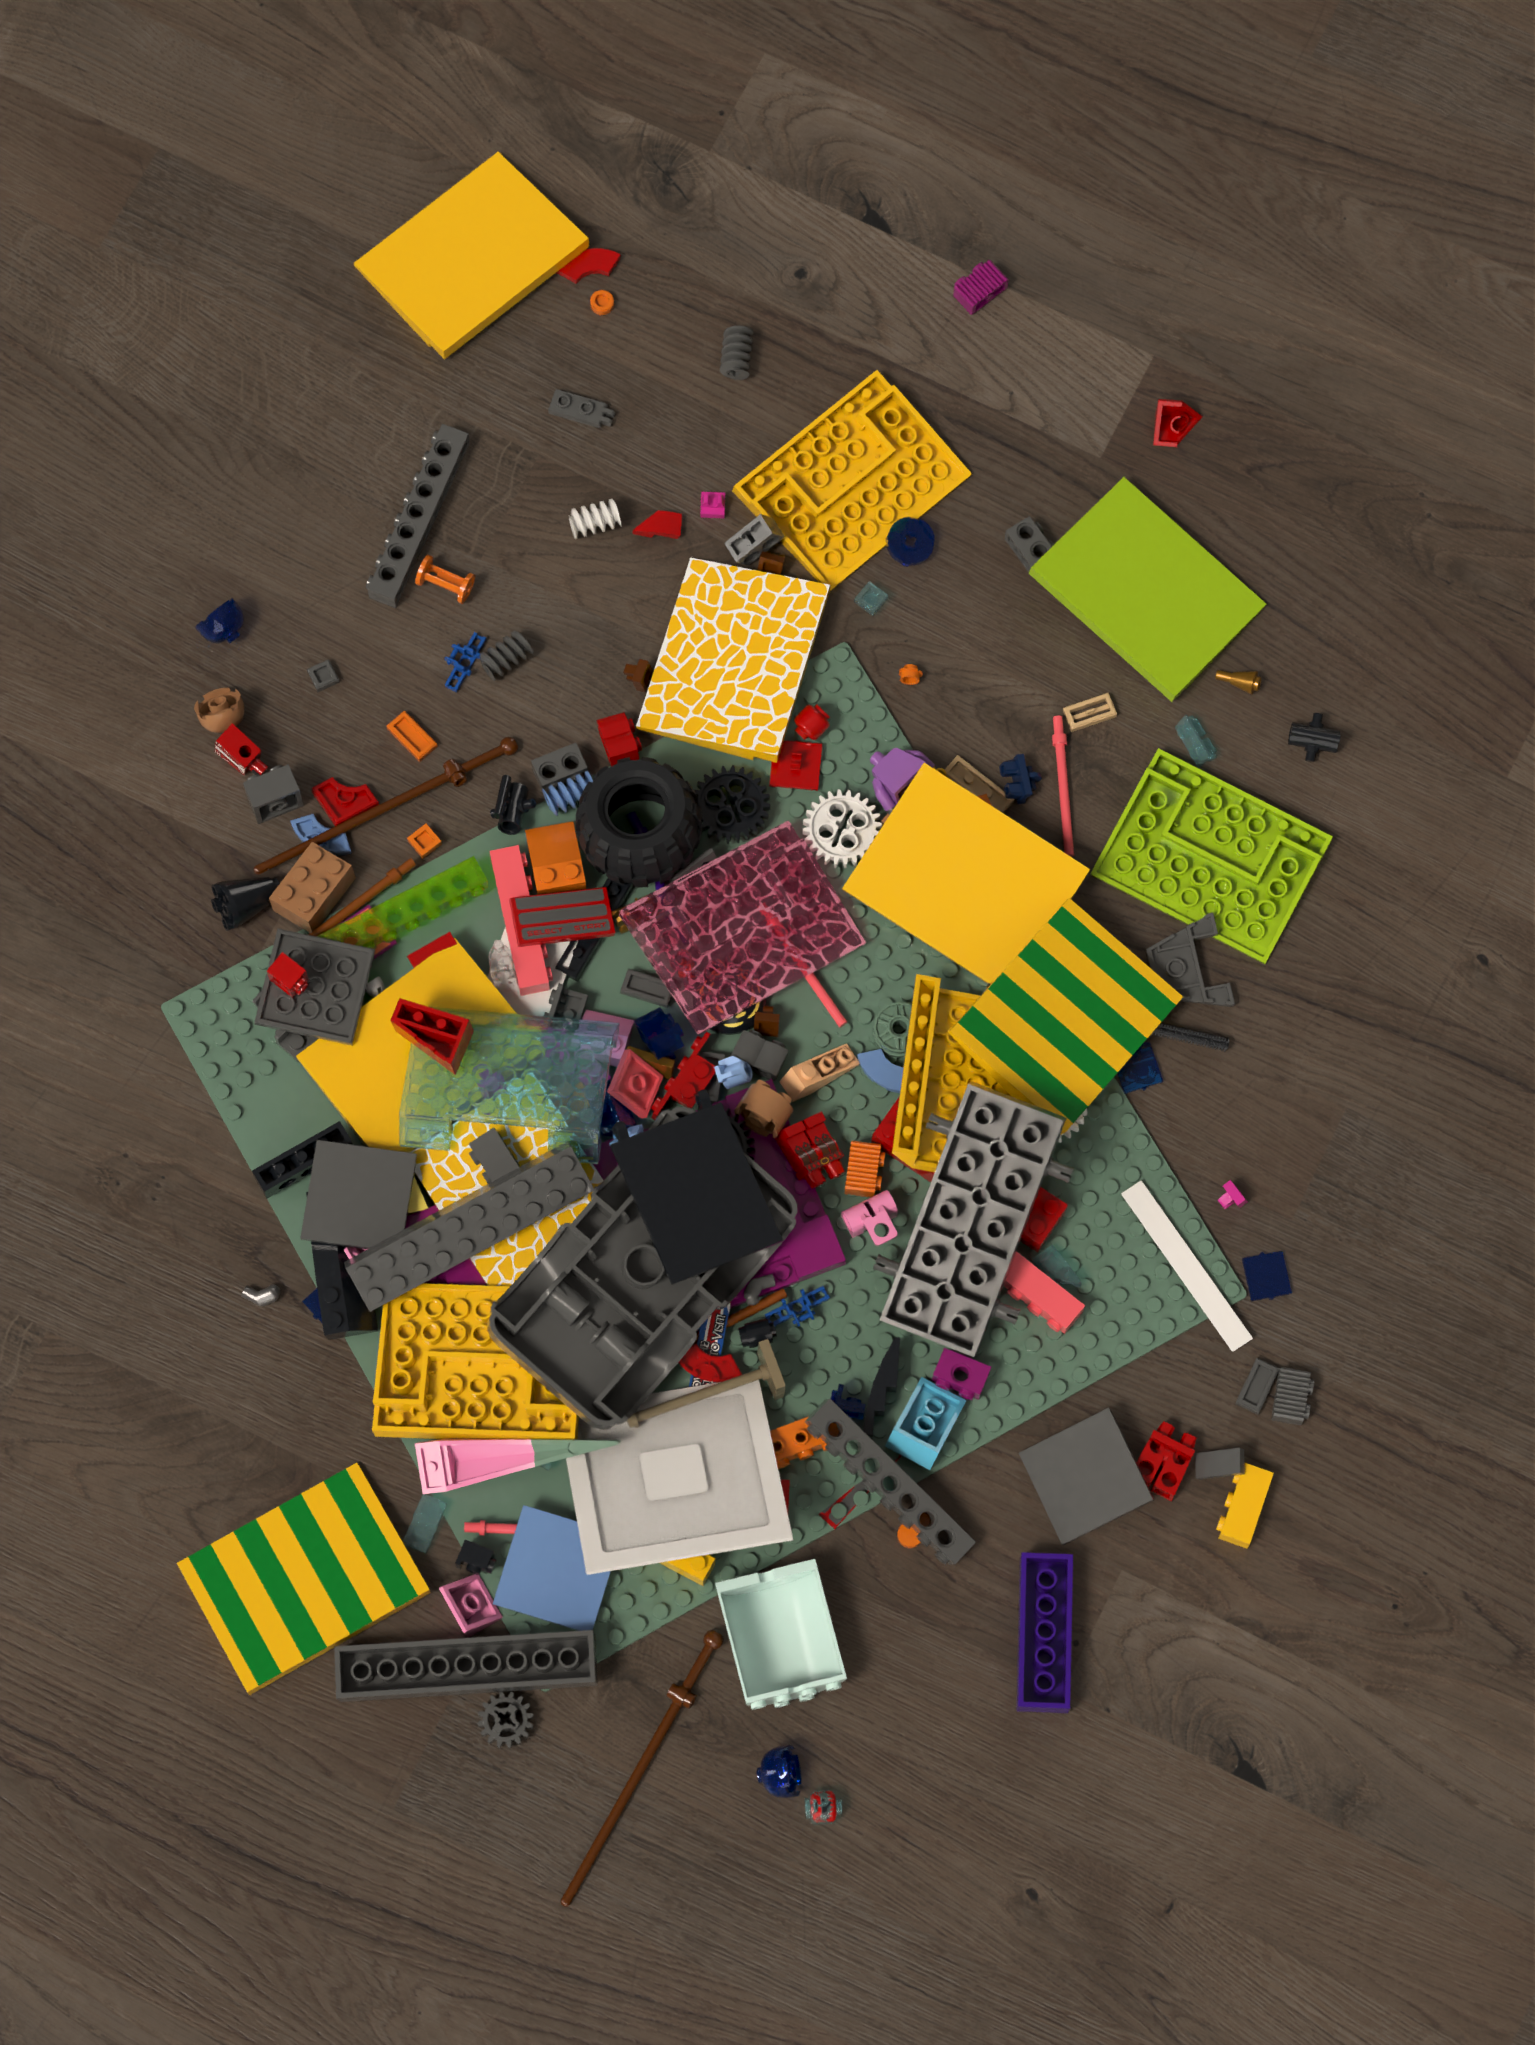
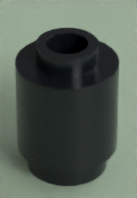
(757, 1331)

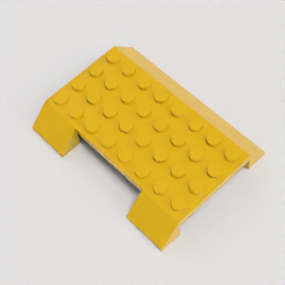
(933, 1072)

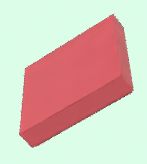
(635, 1083)

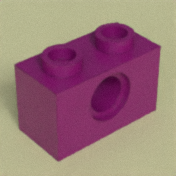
(952, 1362)

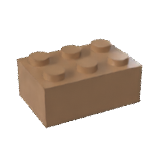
(312, 887)

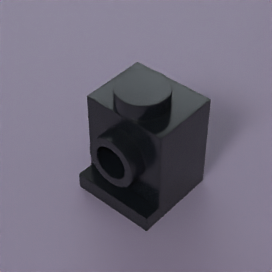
(476, 1558)

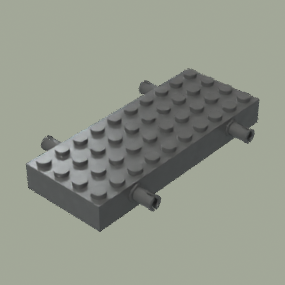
(973, 1218)

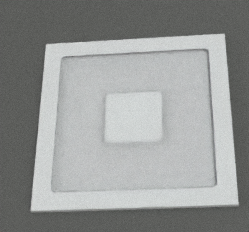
(680, 1483)

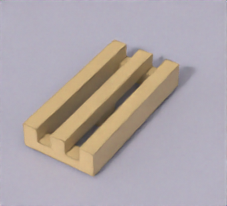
(1093, 720)

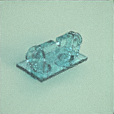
(1190, 732)

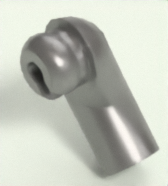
(263, 1296)

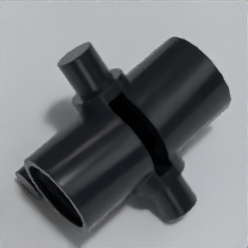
(1314, 737)
(511, 806)

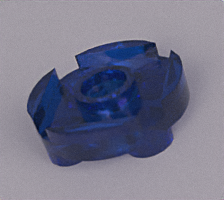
(912, 528)

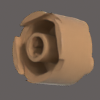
(764, 1109)

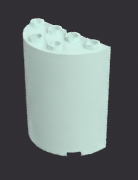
(781, 1635)

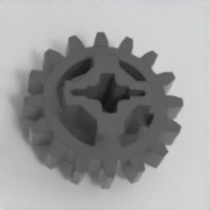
(512, 1710)

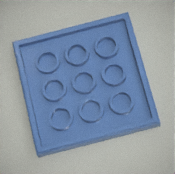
(548, 1573)

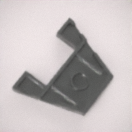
(1178, 964)

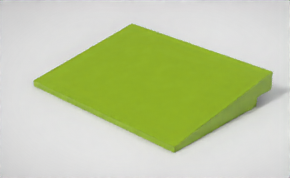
(1147, 589)
(1211, 848)

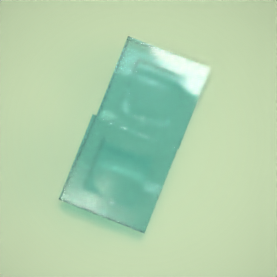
(424, 1523)

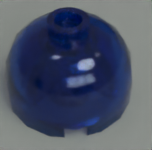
(222, 623)
(780, 1772)

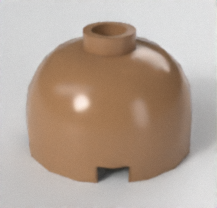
(220, 710)

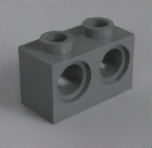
(753, 539)
(1026, 548)
(556, 762)

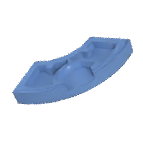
(309, 827)
(881, 1070)

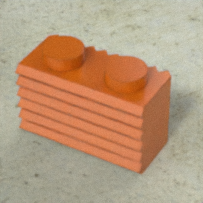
(863, 1169)

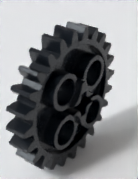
(751, 796)

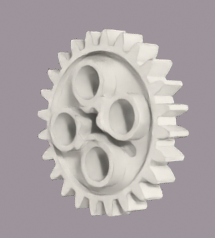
(822, 820)

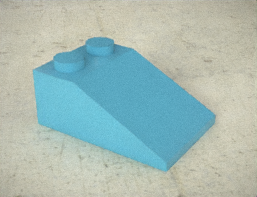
(925, 1423)

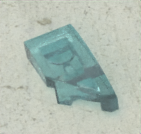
(1056, 1267)

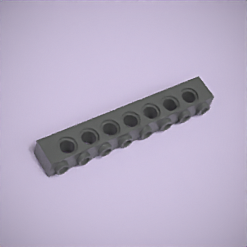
(391, 590)
(958, 1540)

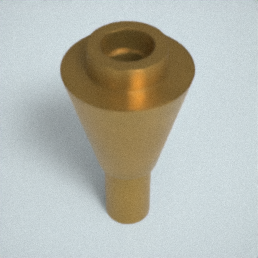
(1245, 681)

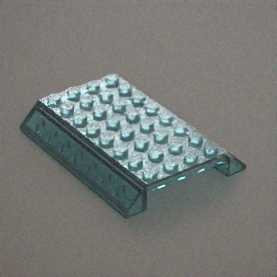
(514, 1075)

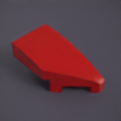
(662, 524)

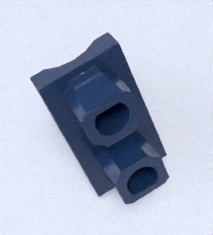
(1023, 778)

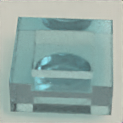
(871, 598)

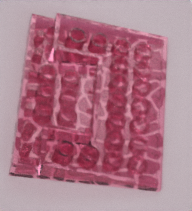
(742, 927)

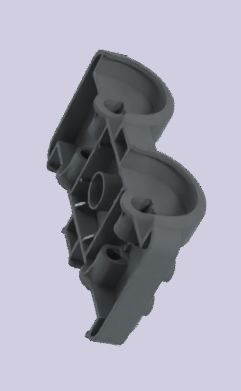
(598, 1307)

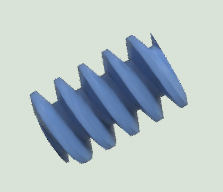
(566, 794)

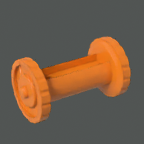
(445, 579)

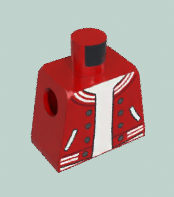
(234, 744)

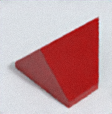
(1173, 422)

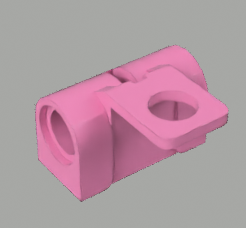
(870, 1213)

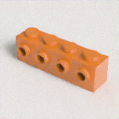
(795, 1442)

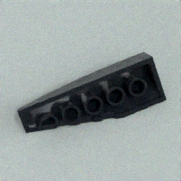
(339, 1300)

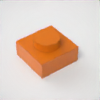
(424, 841)

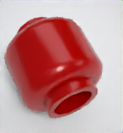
(811, 722)

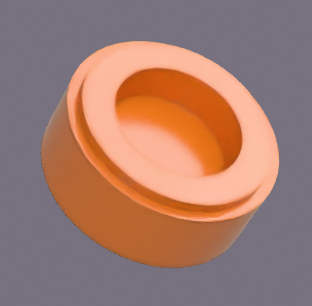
(602, 302)

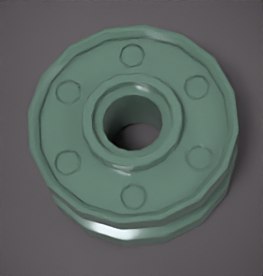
(884, 1036)

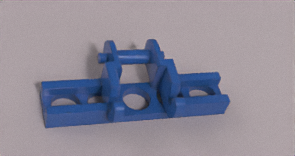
(469, 649)
(793, 1314)

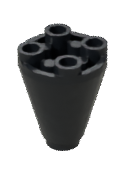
(242, 899)

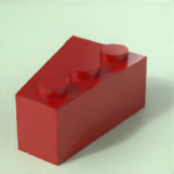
(434, 1032)

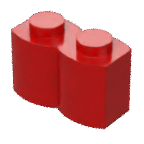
(618, 738)

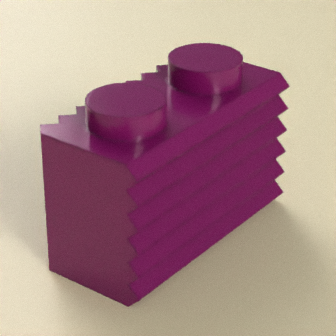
(980, 286)

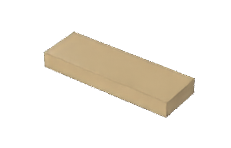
(977, 783)

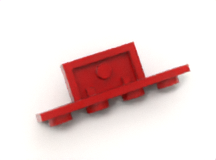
(693, 1077)

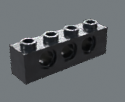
(295, 1162)

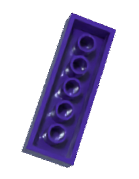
(1044, 1632)

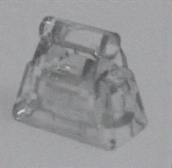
(502, 968)

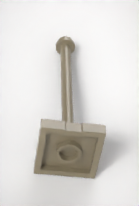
(767, 1371)

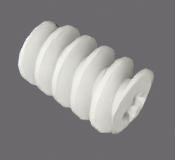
(594, 518)

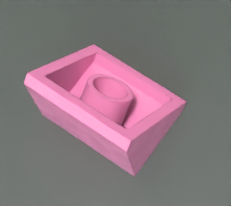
(471, 1604)

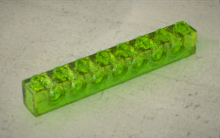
(466, 871)

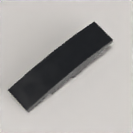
(884, 1382)

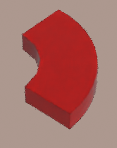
(590, 262)
(709, 1367)

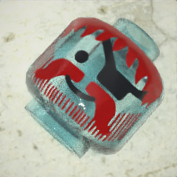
(822, 1807)

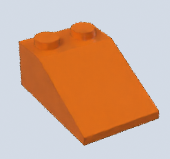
(555, 858)

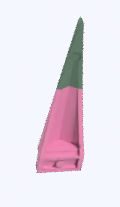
(463, 1461)

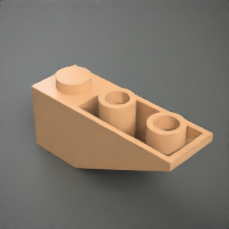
(818, 1072)

